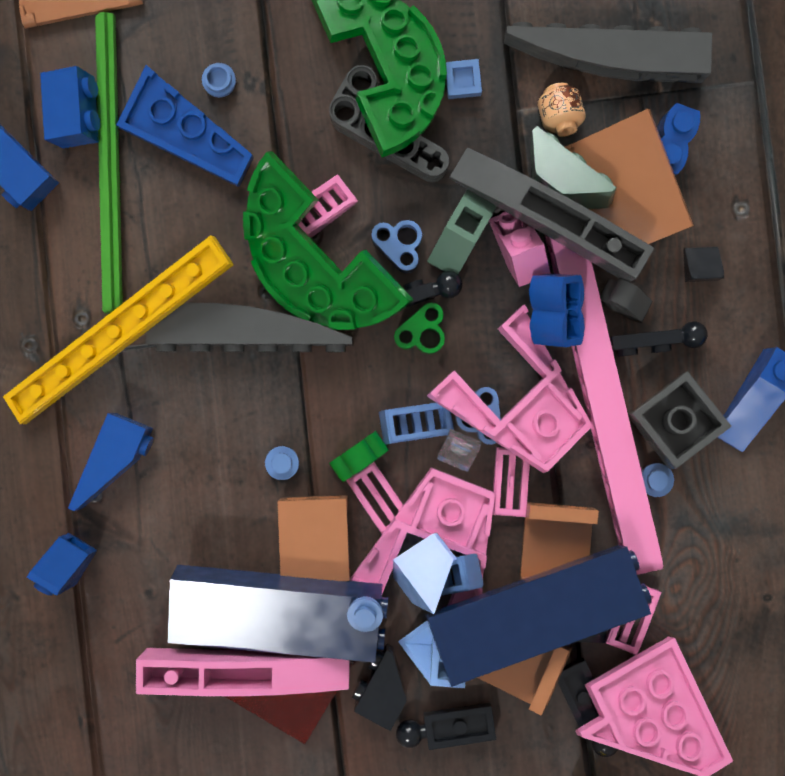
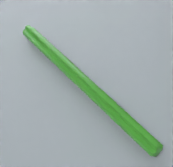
(109, 162)

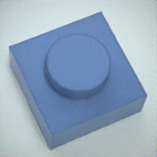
(463, 79)

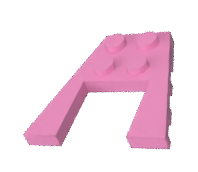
(541, 423)
(439, 505)

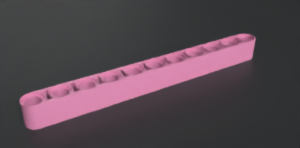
(609, 418)

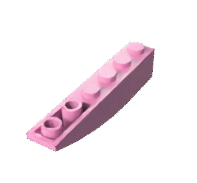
(236, 673)

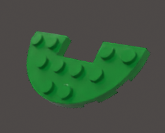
(407, 61)
(298, 270)

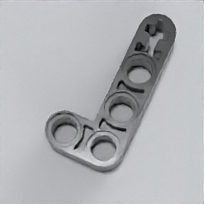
(356, 127)

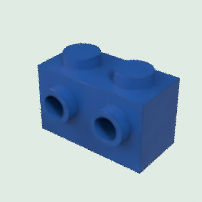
(69, 107)

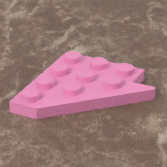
(656, 712)

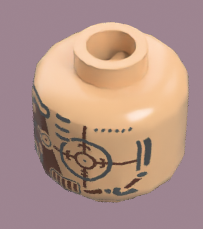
(561, 109)

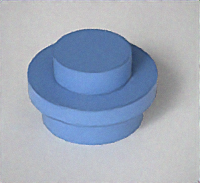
(218, 80)
(282, 463)
(657, 479)
(365, 614)

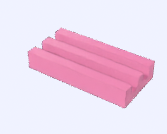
(364, 501)
(508, 510)
(640, 632)

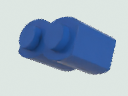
(676, 131)
(557, 310)

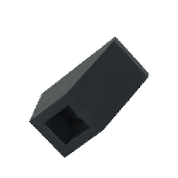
(384, 691)

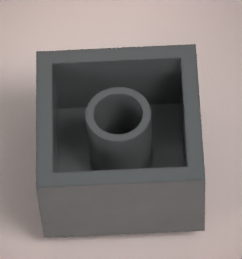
(679, 420)

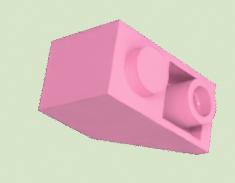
(520, 248)

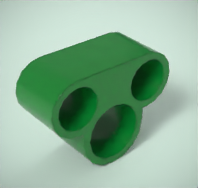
(417, 324)
(359, 456)

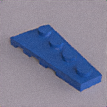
(175, 125)

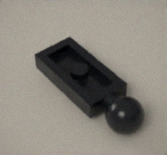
(447, 285)
(691, 335)
(573, 687)
(449, 727)

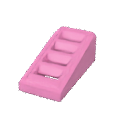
(348, 199)

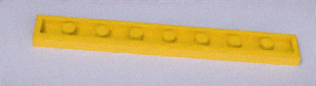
(118, 329)

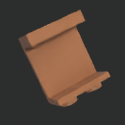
(555, 536)
(314, 537)
(532, 678)

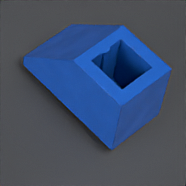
(61, 565)

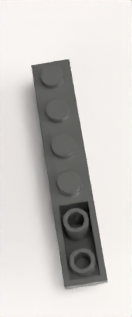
(619, 51)
(553, 215)
(240, 326)

